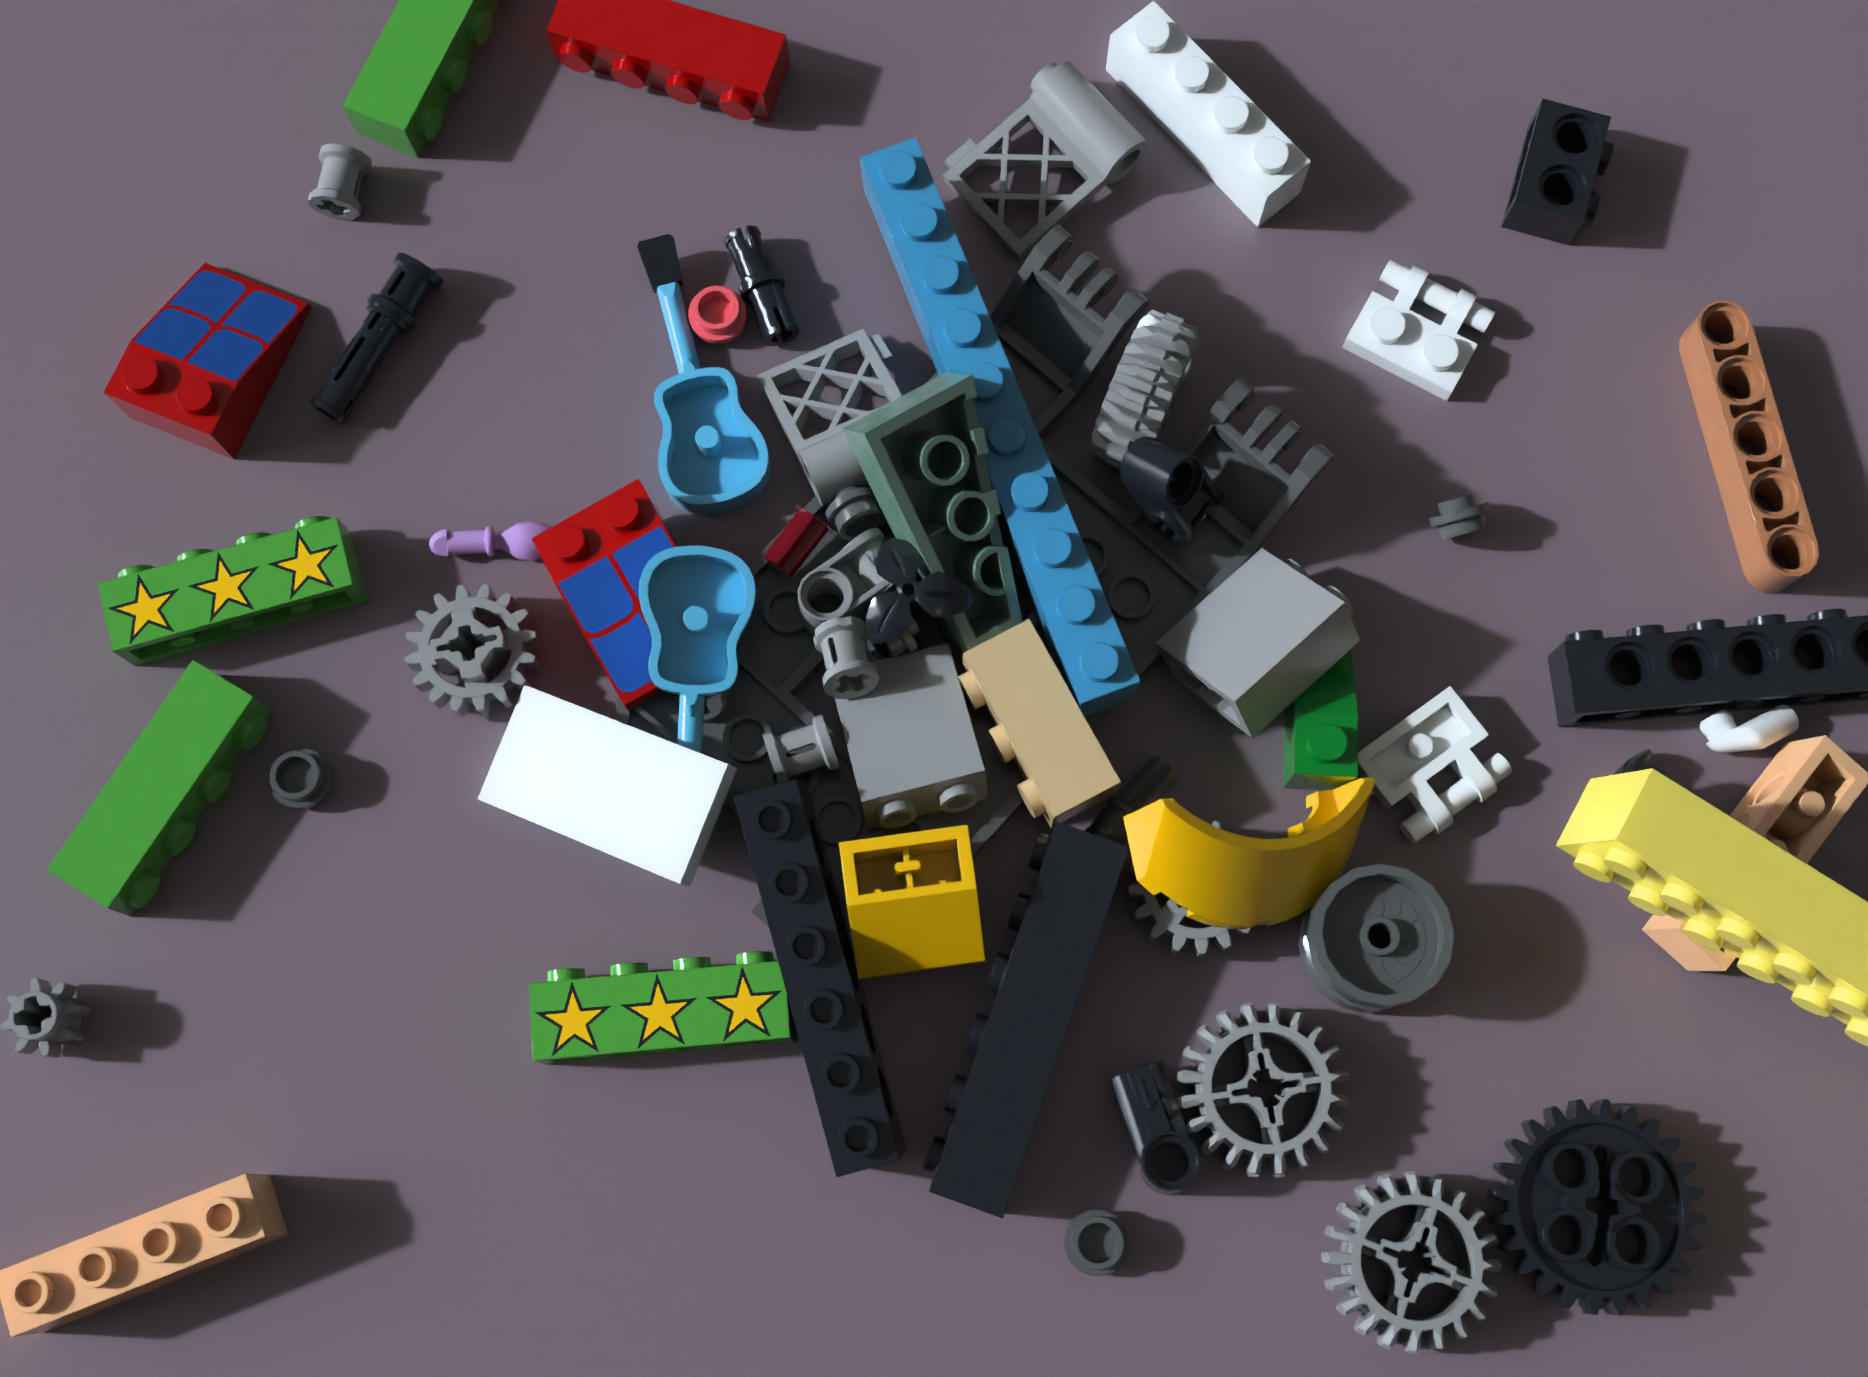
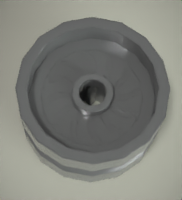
(1402, 912)

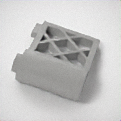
(1078, 125)
(828, 455)

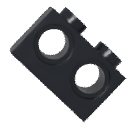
(1552, 170)

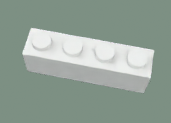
(1206, 114)

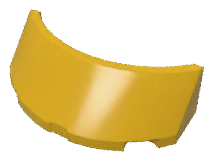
(1244, 879)

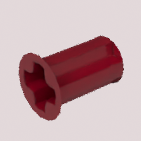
(796, 542)

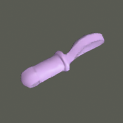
(514, 540)

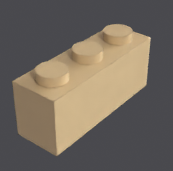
(1037, 724)

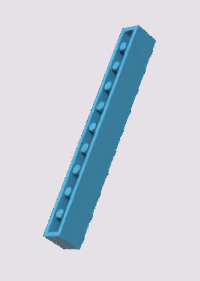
(1031, 503)

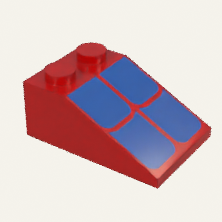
(208, 359)
(598, 570)

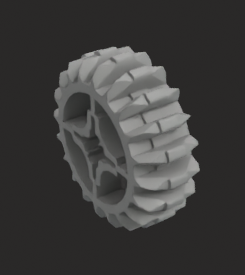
(1144, 385)
(1267, 1120)
(1401, 1290)

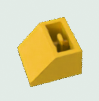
(912, 901)

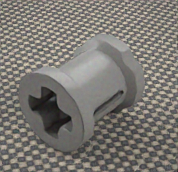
(339, 181)
(845, 658)
(813, 734)

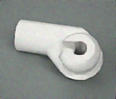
(1753, 735)

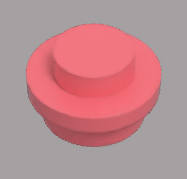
(717, 314)

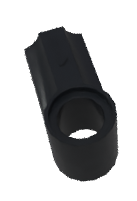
(1154, 1122)

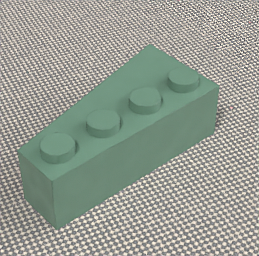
(938, 496)

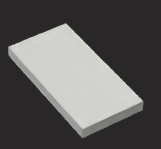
(608, 785)

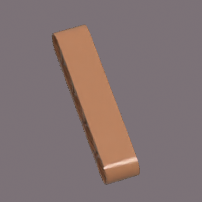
(1736, 471)

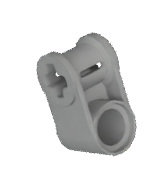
(847, 575)

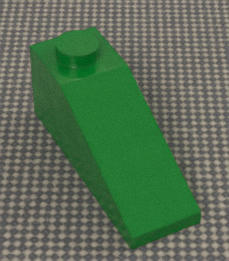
(1323, 732)

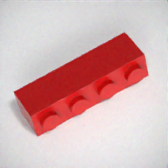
(674, 50)

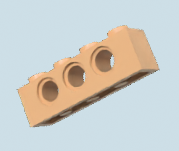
(1792, 806)
(140, 1254)

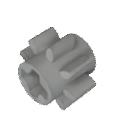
(54, 1031)

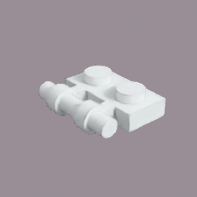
(1411, 344)
(1421, 748)

